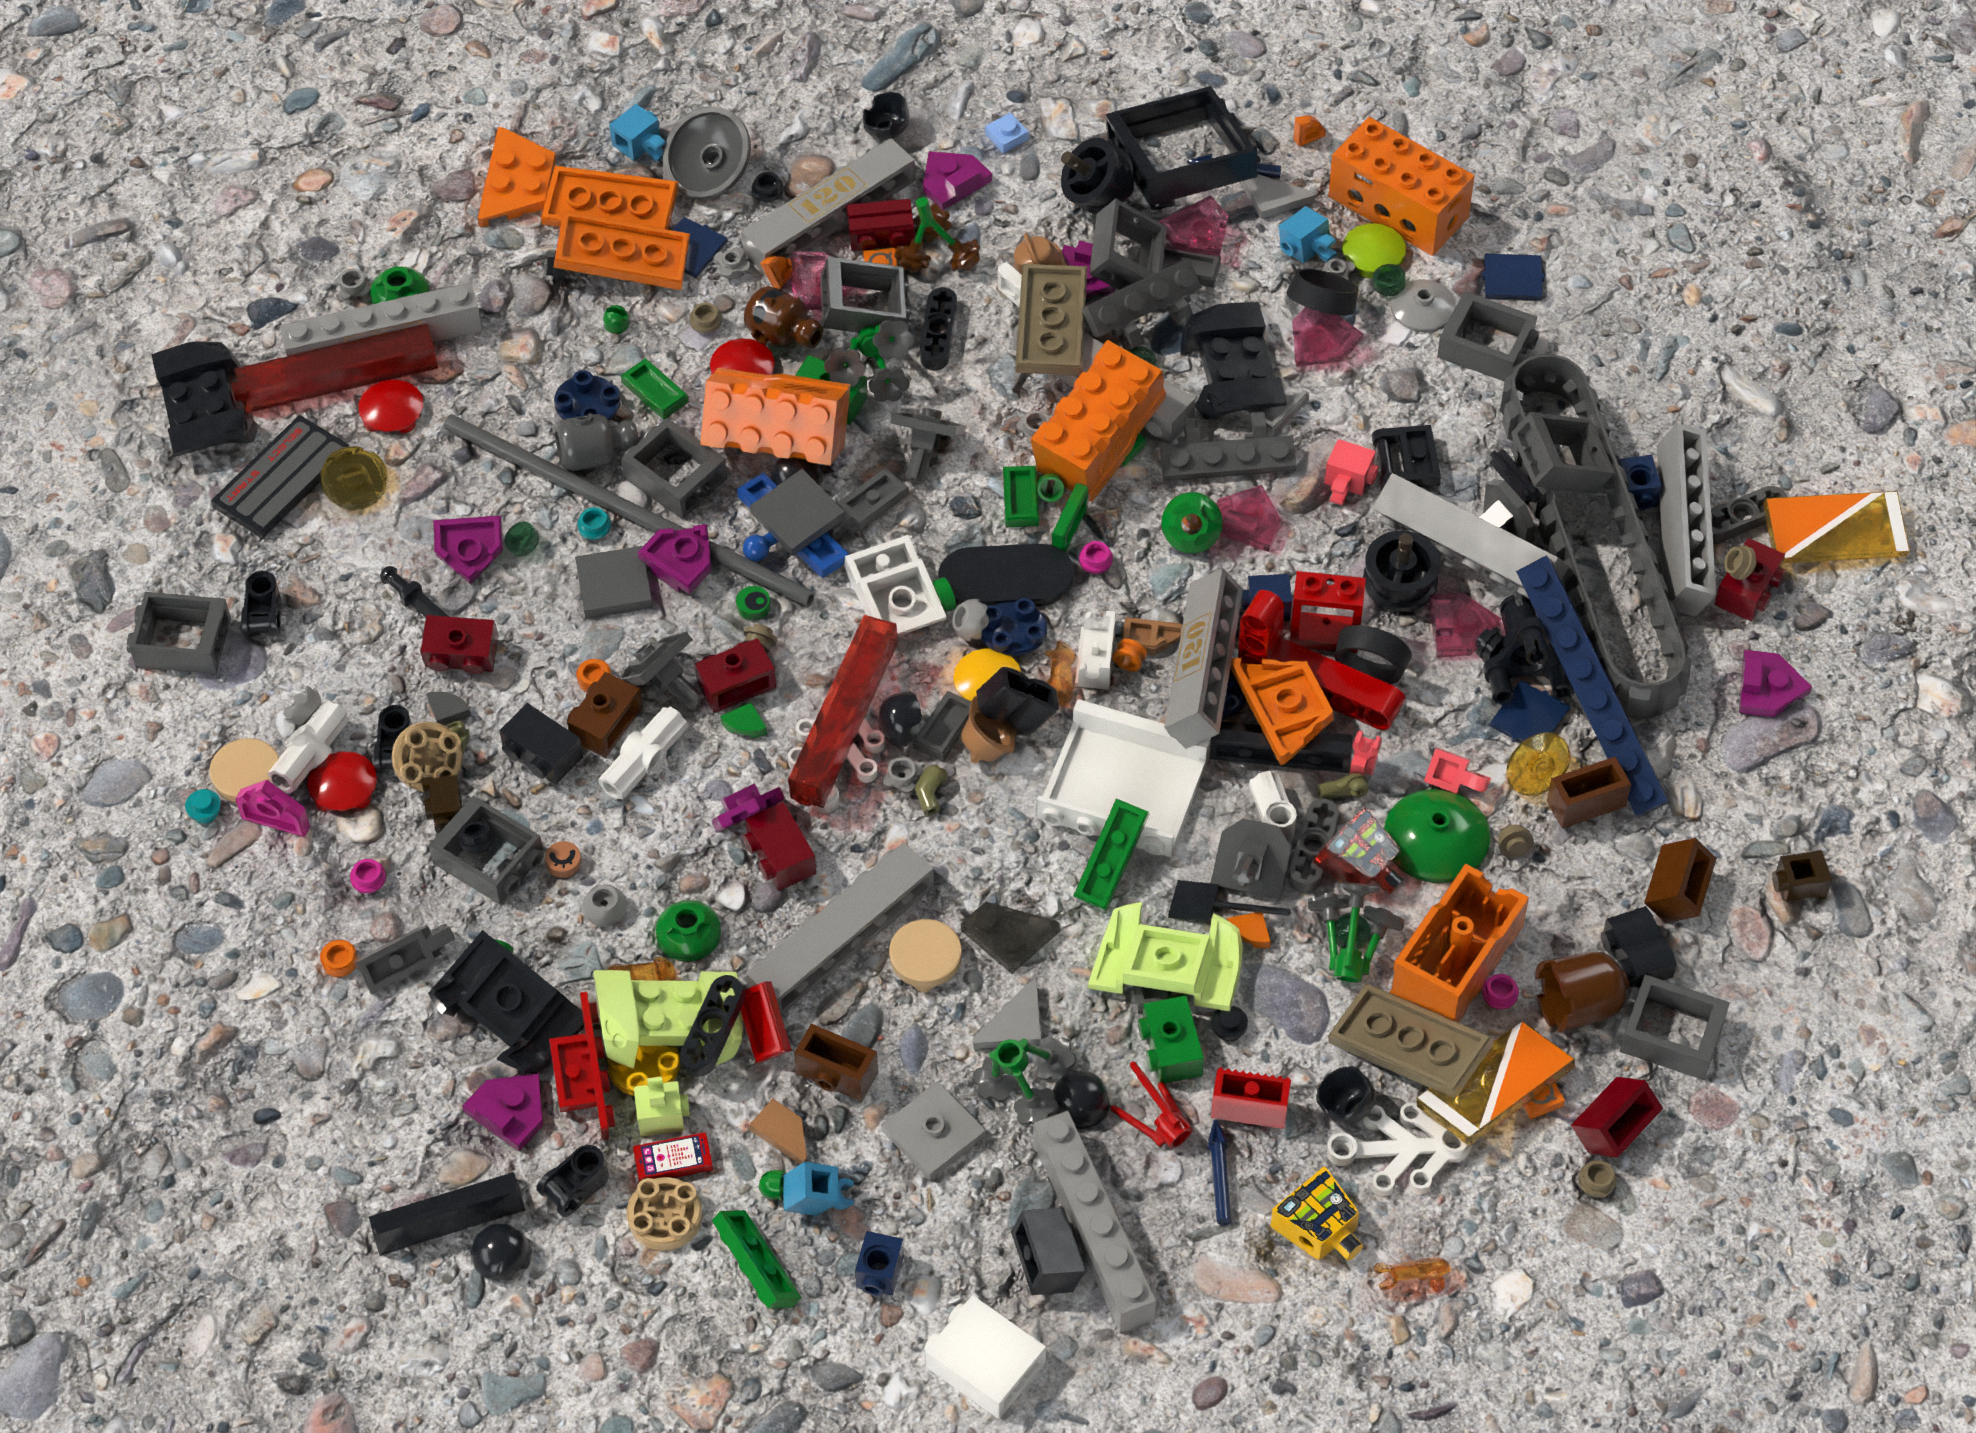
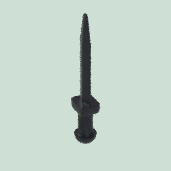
(410, 593)

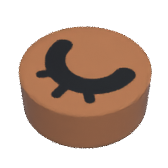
(563, 859)

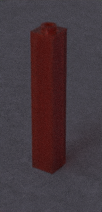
(335, 368)
(843, 711)

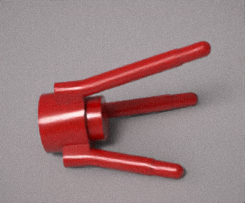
(1171, 1124)

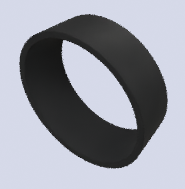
(1323, 292)
(1377, 642)

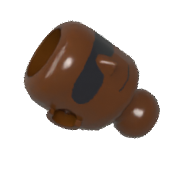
(780, 319)

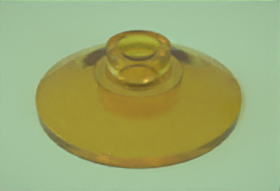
(1537, 762)

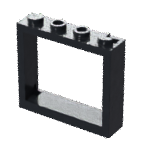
(1171, 113)

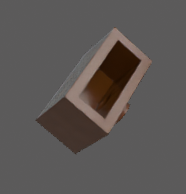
(605, 713)
(1588, 792)
(1680, 880)
(836, 1062)

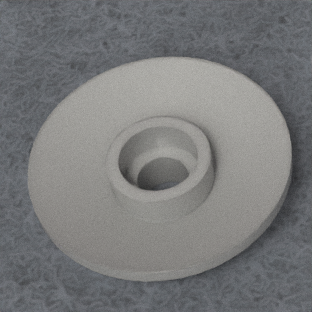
(1423, 305)

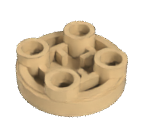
(426, 752)
(241, 765)
(925, 953)
(664, 1213)

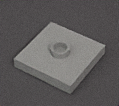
(933, 1130)

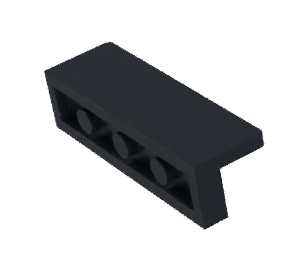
(1249, 745)
(446, 1213)

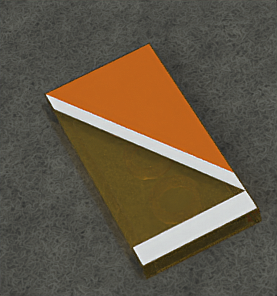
(1837, 526)
(1508, 1078)

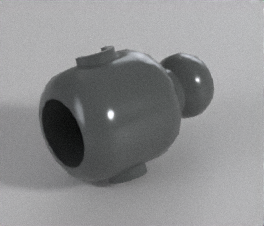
(591, 441)

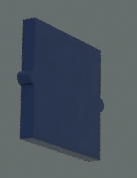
(702, 245)
(1513, 276)
(1529, 713)

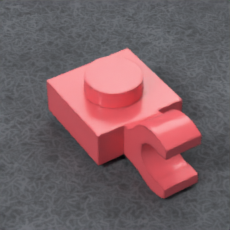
(1365, 754)
(1450, 772)

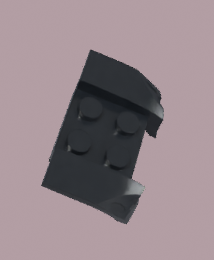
(1233, 359)
(201, 397)
(508, 1002)

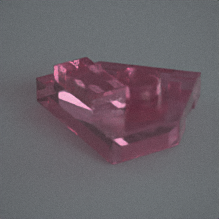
(1198, 227)
(806, 278)
(1322, 338)
(1250, 518)
(1458, 623)

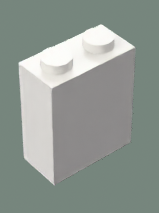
(984, 1356)

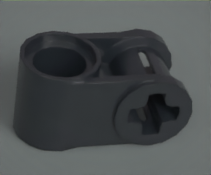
(262, 610)
(386, 737)
(569, 1185)

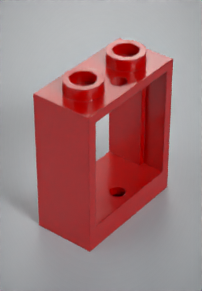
(1322, 630)

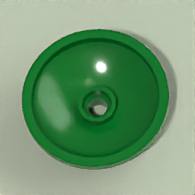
(1433, 850)

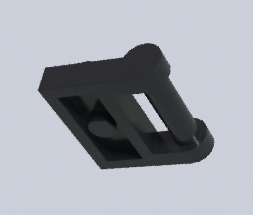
(1416, 451)

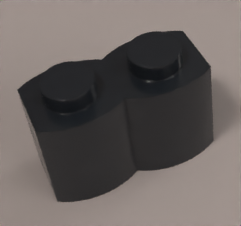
(1017, 699)
(1638, 946)

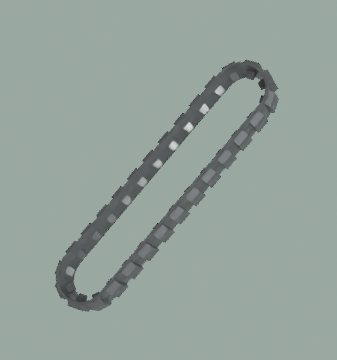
(1565, 378)

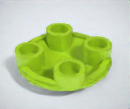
(1372, 247)

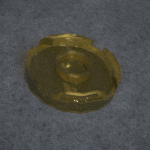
(354, 478)

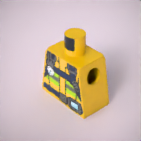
(1319, 1218)

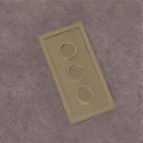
(1051, 319)
(1410, 1040)

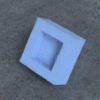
(1006, 132)

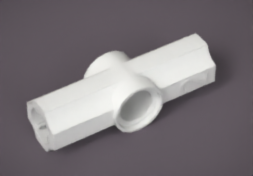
(308, 746)
(643, 753)

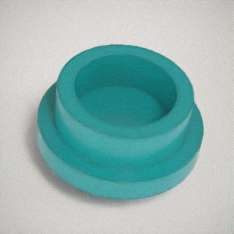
(594, 523)
(203, 805)

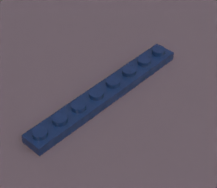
(1592, 684)

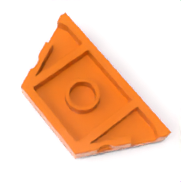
(515, 178)
(1284, 703)

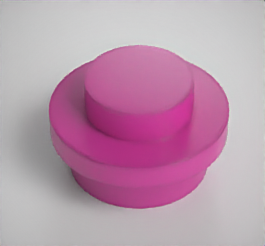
(1095, 557)
(367, 876)
(1500, 991)

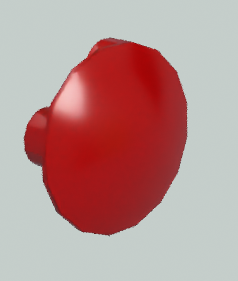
(744, 356)
(391, 406)
(342, 782)

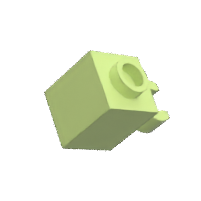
(660, 1107)

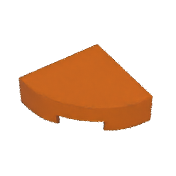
(1307, 129)
(777, 269)
(1252, 929)

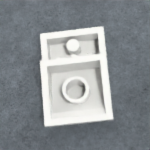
(895, 585)

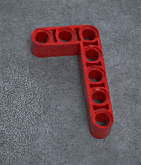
(1344, 687)

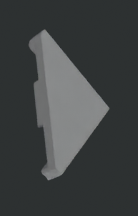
(1274, 196)
(1278, 416)
(1015, 1021)

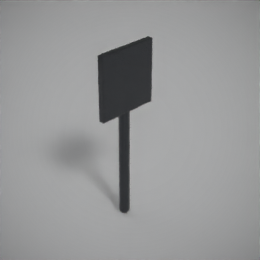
(1198, 899)

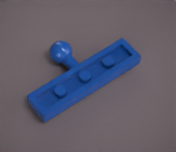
(821, 555)

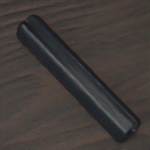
(1514, 476)

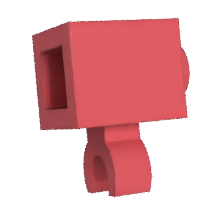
(1349, 470)

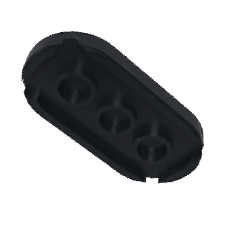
(1008, 573)

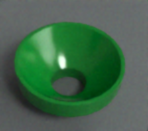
(383, 291)
(1196, 504)
(691, 942)

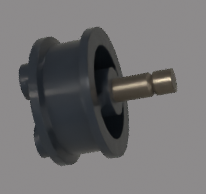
(1097, 174)
(1401, 570)

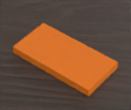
(610, 197)
(621, 250)

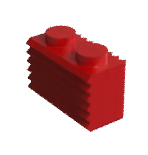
(1250, 1098)

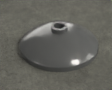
(695, 145)

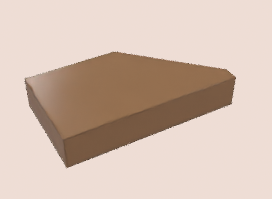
(1152, 634)
(781, 1130)

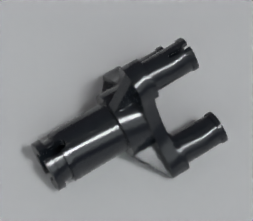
(1524, 654)

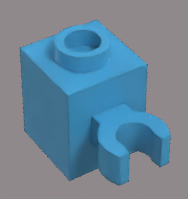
(637, 133)
(1307, 235)
(814, 1189)

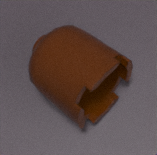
(1580, 989)

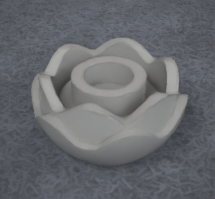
(970, 619)
(303, 707)
(608, 914)

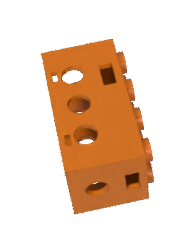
(1405, 180)

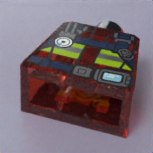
(1361, 853)

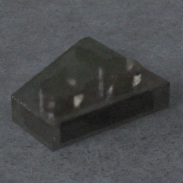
(1008, 933)

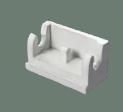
(1096, 652)

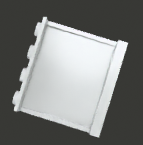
(1124, 759)

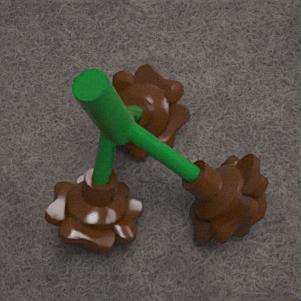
(933, 224)

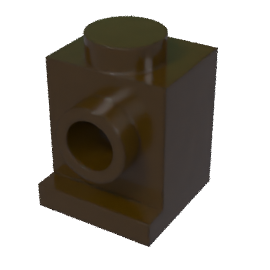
(441, 800)
(1802, 876)

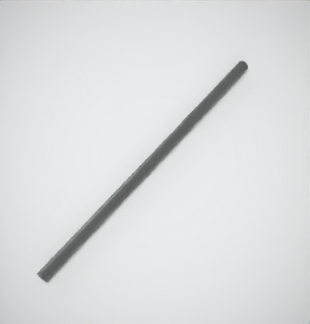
(623, 506)

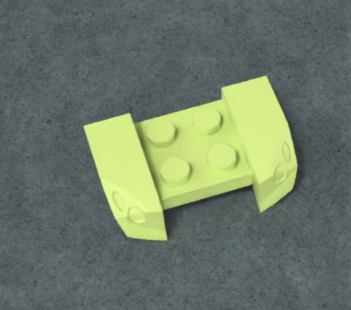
(1169, 959)
(655, 1013)

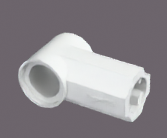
(1273, 802)

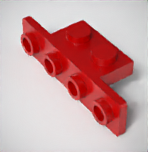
(577, 1070)

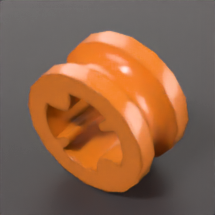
(1129, 655)

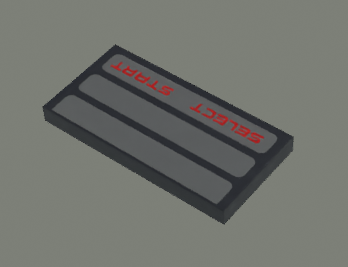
(278, 477)

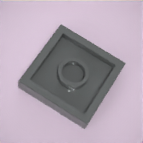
(797, 512)
(613, 582)

